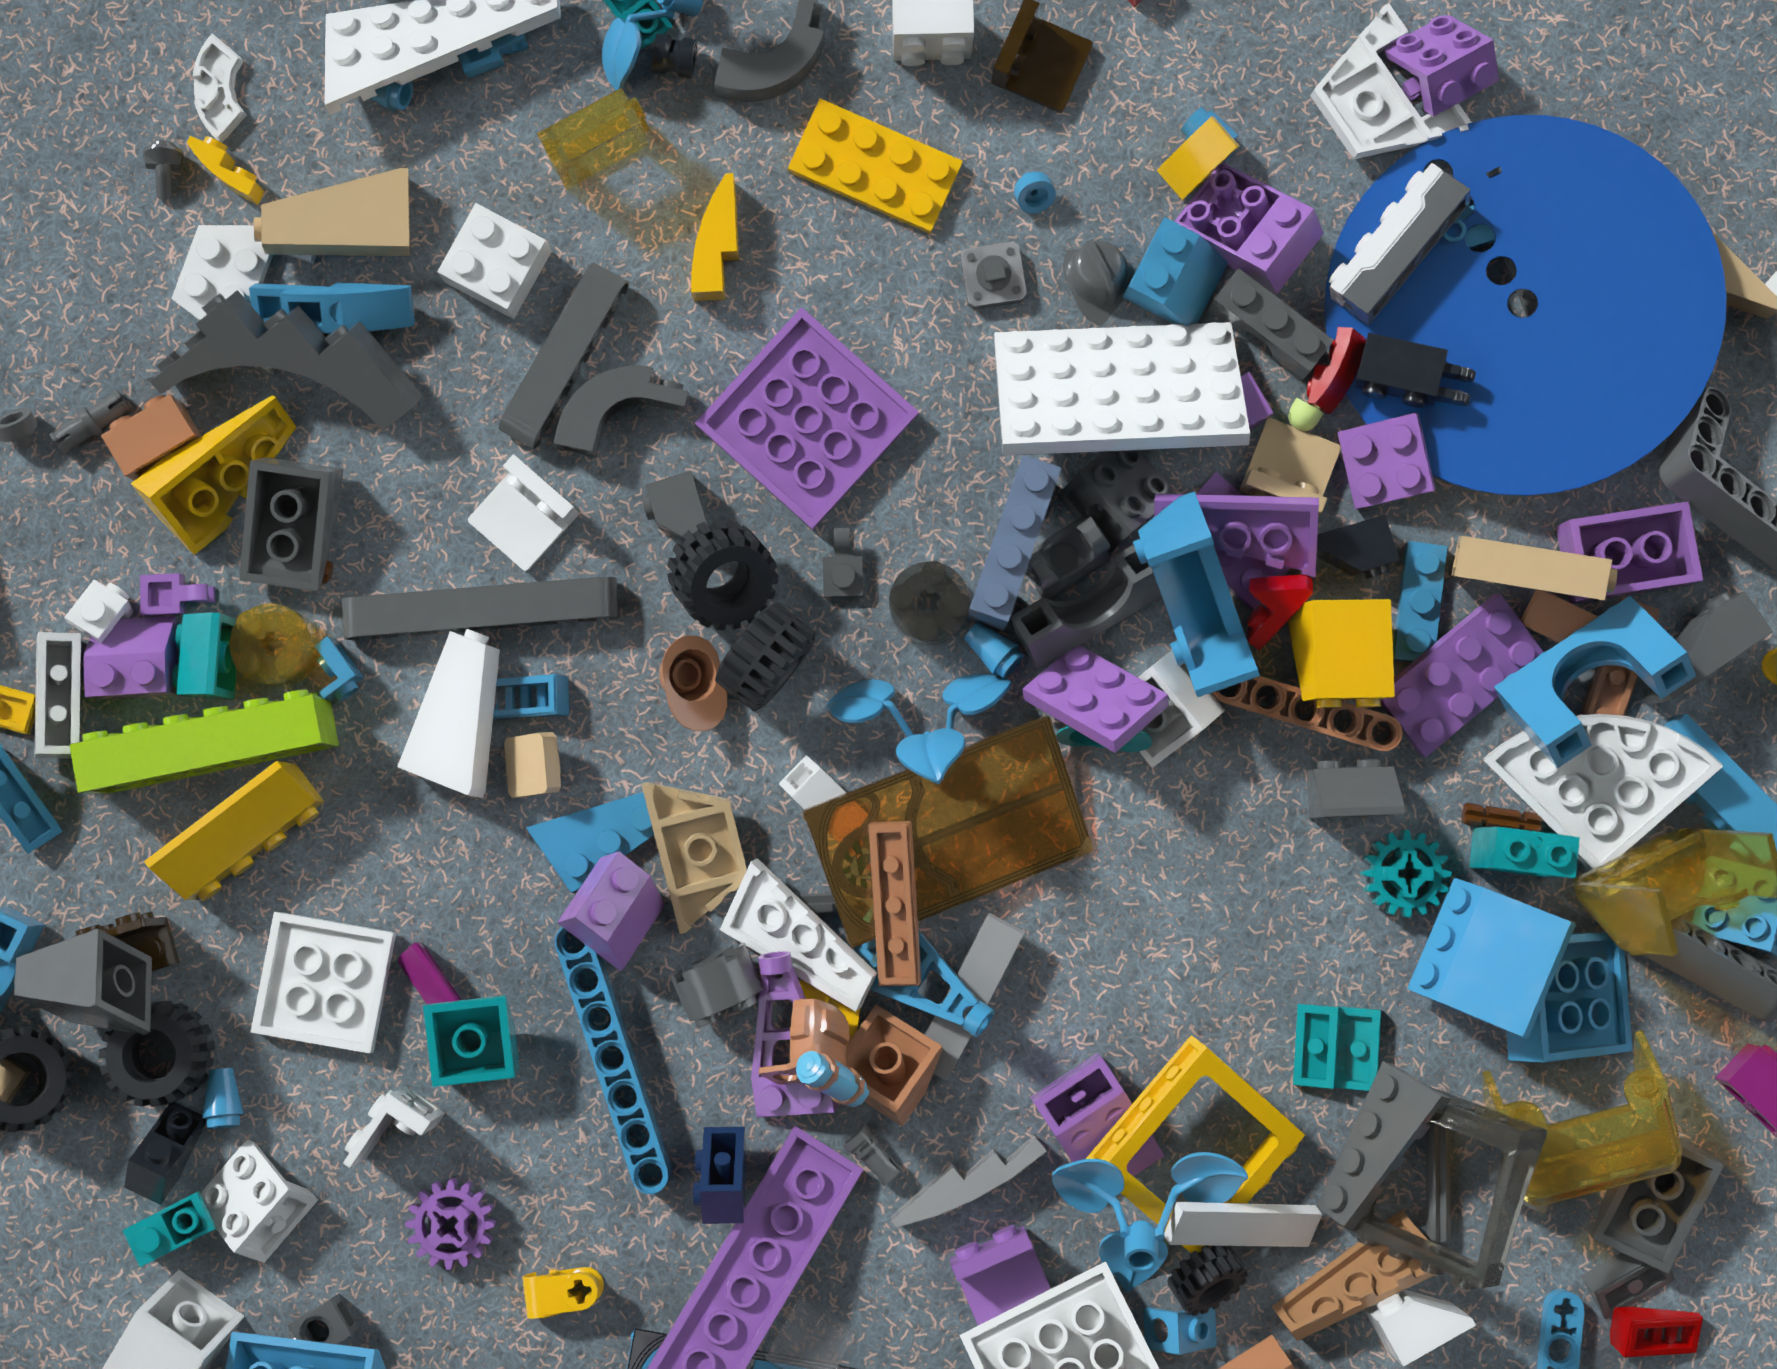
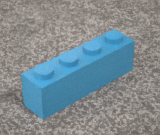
(1730, 795)

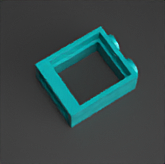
(1524, 852)

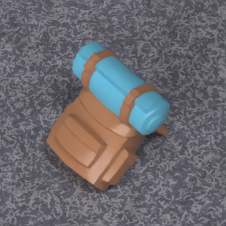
(818, 1054)

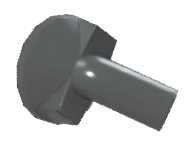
(163, 158)

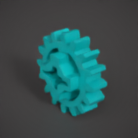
(1405, 889)

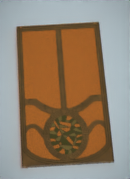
(988, 823)

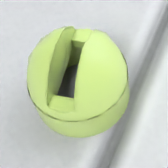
(1303, 415)

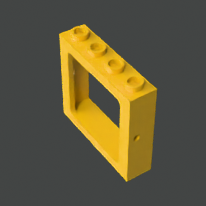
(1163, 1095)

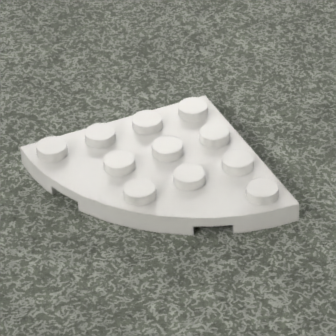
(1611, 789)

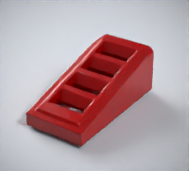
(1630, 1324)

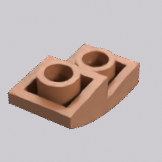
(1554, 616)

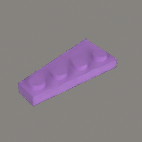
(1260, 527)

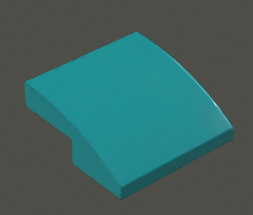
(1337, 1046)

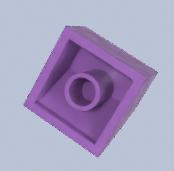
(132, 660)
(613, 909)

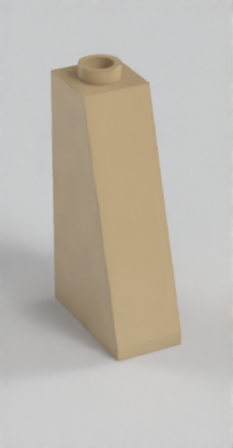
(343, 219)
(1534, 568)

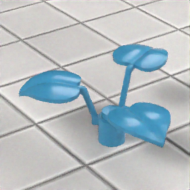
(624, 38)
(933, 751)
(1140, 1249)

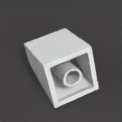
(176, 1329)

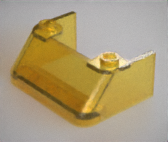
(1672, 875)
(1603, 1146)

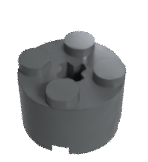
(718, 983)

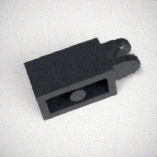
(1409, 372)

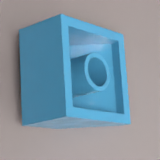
(1176, 275)

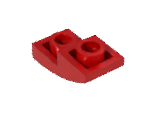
(1332, 381)

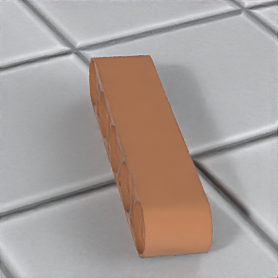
(1321, 718)

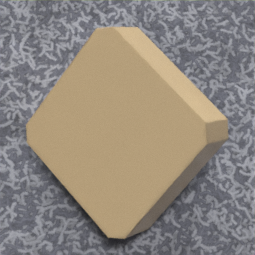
(532, 764)

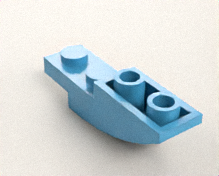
(342, 303)

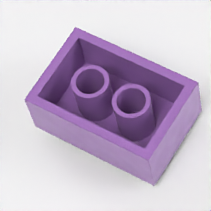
(1647, 547)

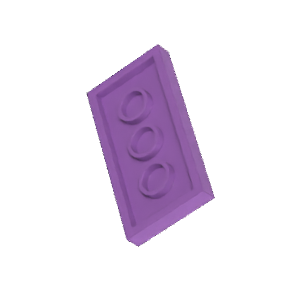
(1459, 674)

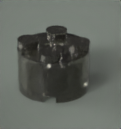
(933, 581)

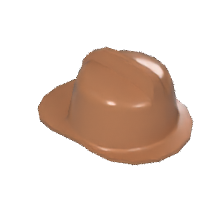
(690, 684)

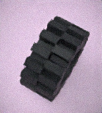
(1207, 1279)

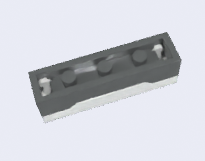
(1399, 243)

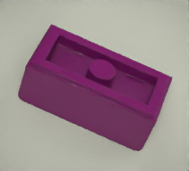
(426, 975)

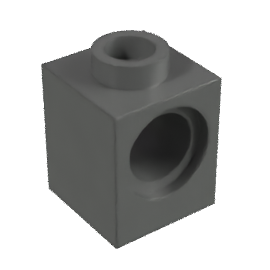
(334, 1314)

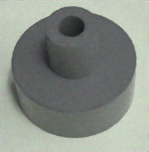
(17, 426)

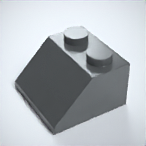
(1353, 791)

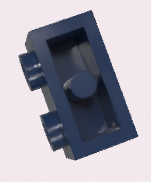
(723, 1175)

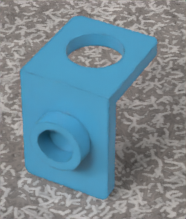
(1185, 1331)

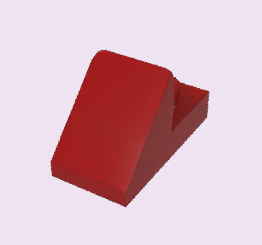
(1282, 599)

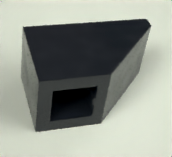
(164, 1153)

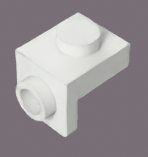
(99, 610)

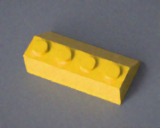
(236, 831)

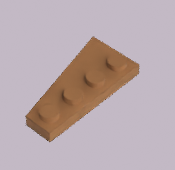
(1349, 1285)

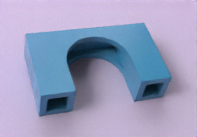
(1618, 637)

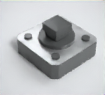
(993, 275)

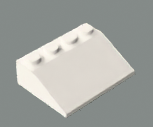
(1064, 1328)

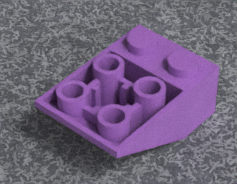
(1252, 225)
(1084, 1109)

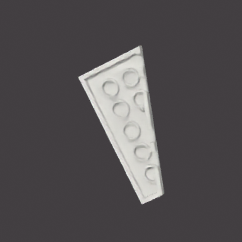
(416, 38)

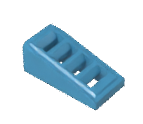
(557, 690)

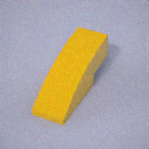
(715, 243)

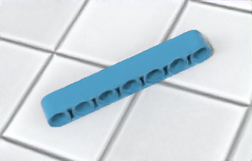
(610, 1077)

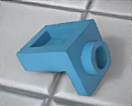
(337, 662)

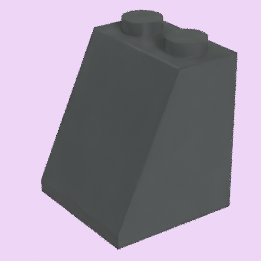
(89, 982)

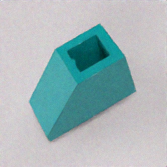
(169, 1229)

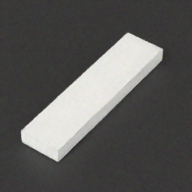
(1242, 1224)

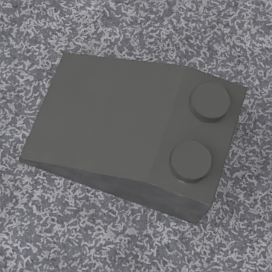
(289, 522)
(1717, 635)
(1657, 1213)

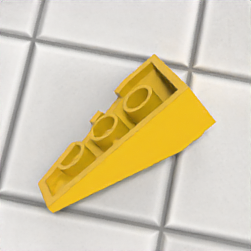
(204, 478)

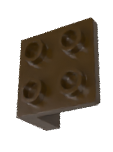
(1040, 59)
(145, 934)

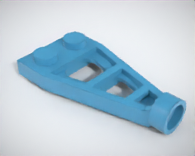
(953, 1005)

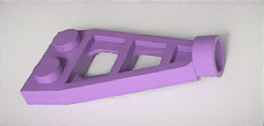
(770, 1097)

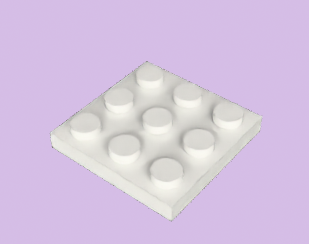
(323, 982)

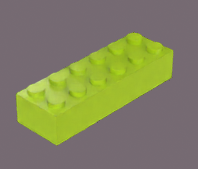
(203, 744)

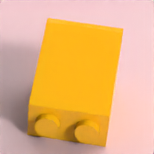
(1344, 651)

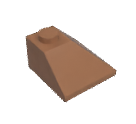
(893, 1062)

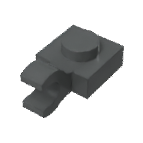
(842, 572)

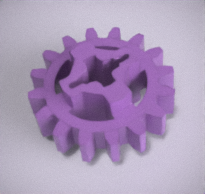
(439, 1211)

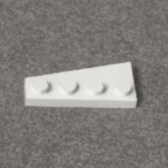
(775, 919)

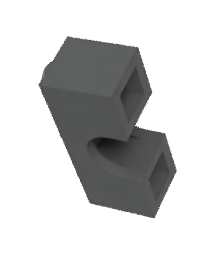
(1252, 308)

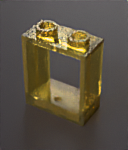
(595, 137)

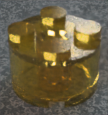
(262, 626)

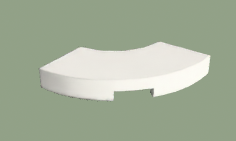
(214, 88)

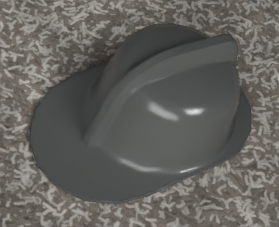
(1097, 279)

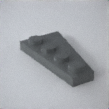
(1385, 1128)

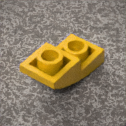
(1197, 157)
(216, 159)

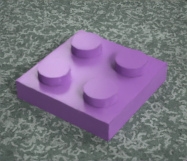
(1386, 461)

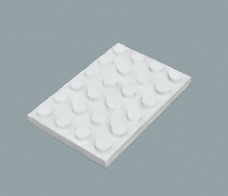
(1119, 389)

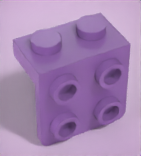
(1449, 61)
(999, 1273)

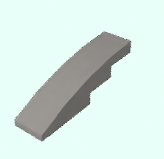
(981, 973)
(953, 1189)

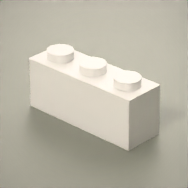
(57, 694)

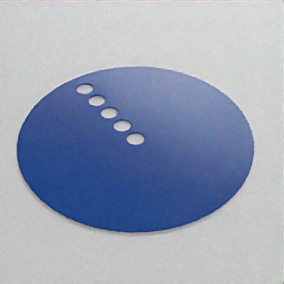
(1620, 321)

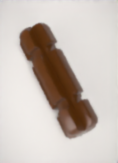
(1500, 817)

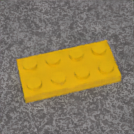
(875, 166)

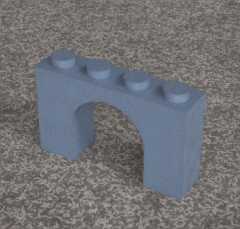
(1013, 543)

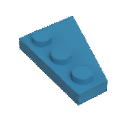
(581, 838)

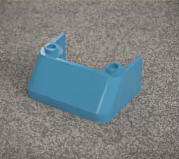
(1196, 597)

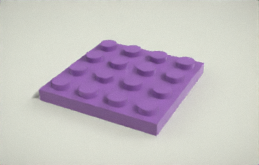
(807, 418)

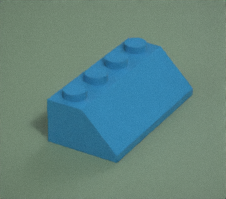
(273, 1352)

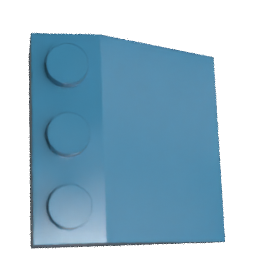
(1491, 957)
(1584, 1007)

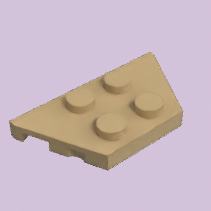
(696, 849)

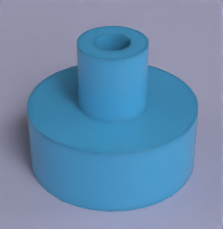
(1034, 192)

